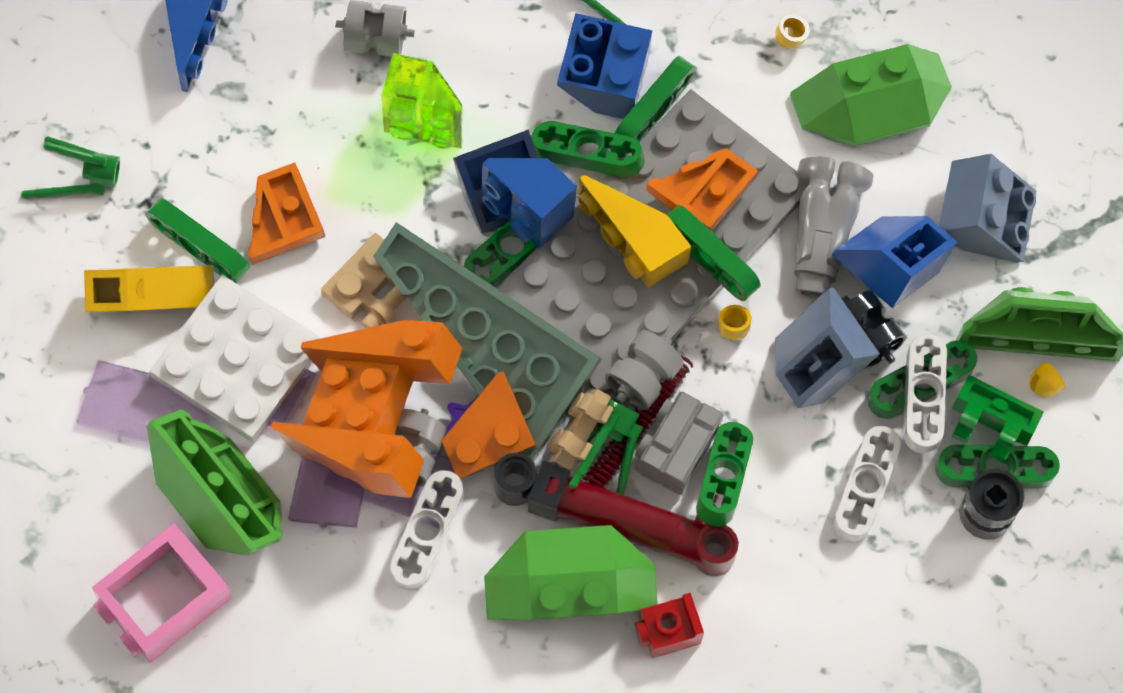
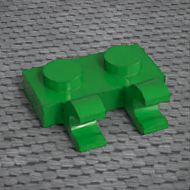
(998, 411)

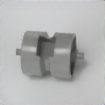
(374, 28)
(648, 365)
(424, 435)

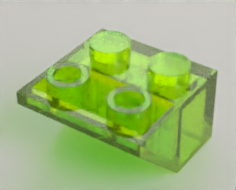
(421, 104)

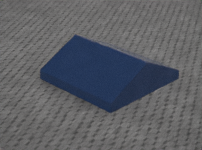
(469, 173)

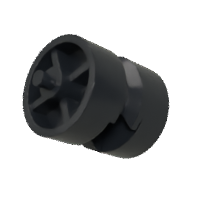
(881, 331)

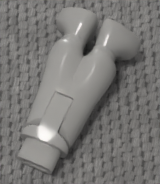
(825, 219)

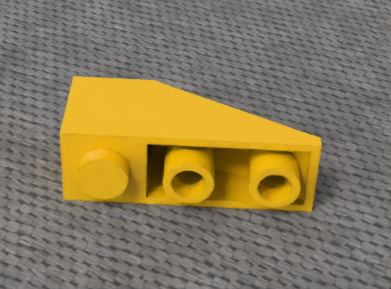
(641, 233)
(146, 287)

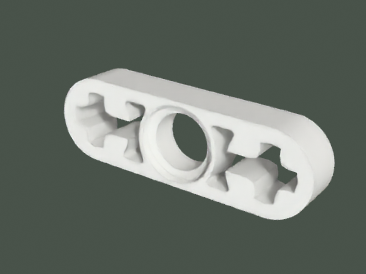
(937, 366)
(449, 505)
(846, 505)

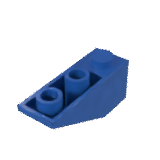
(192, 29)

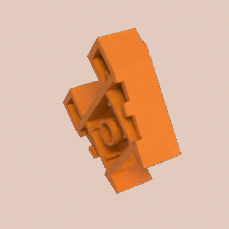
(362, 399)

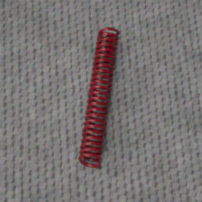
(645, 418)

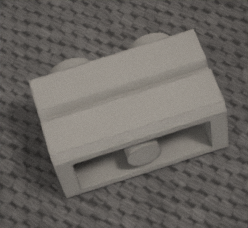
(679, 442)

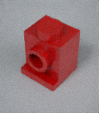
(663, 641)

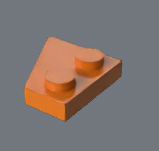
(706, 186)
(282, 214)
(488, 430)

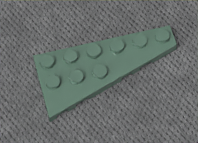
(493, 330)

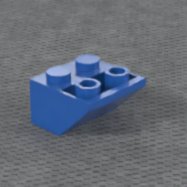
(605, 64)
(530, 195)
(896, 255)

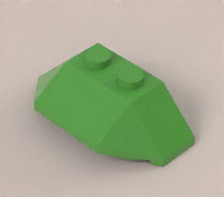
(873, 95)
(1044, 326)
(213, 485)
(569, 575)

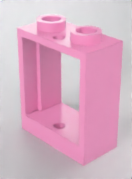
(215, 594)

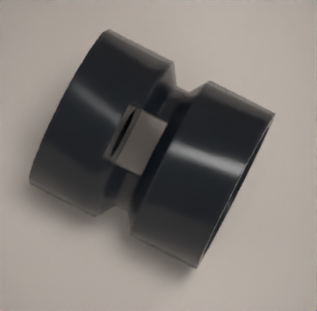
(991, 504)

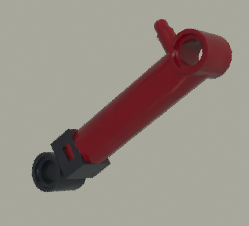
(593, 505)

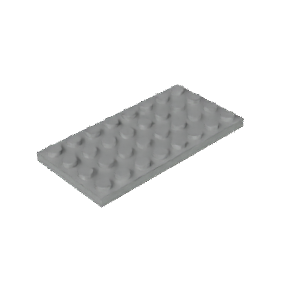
(583, 281)

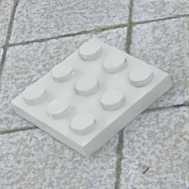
(235, 358)

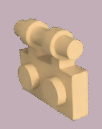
(357, 284)

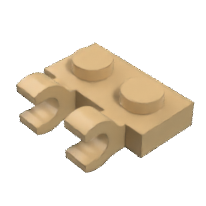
(571, 443)

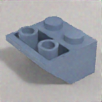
(988, 208)
(821, 351)

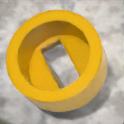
(797, 31)
(734, 322)
(1046, 381)

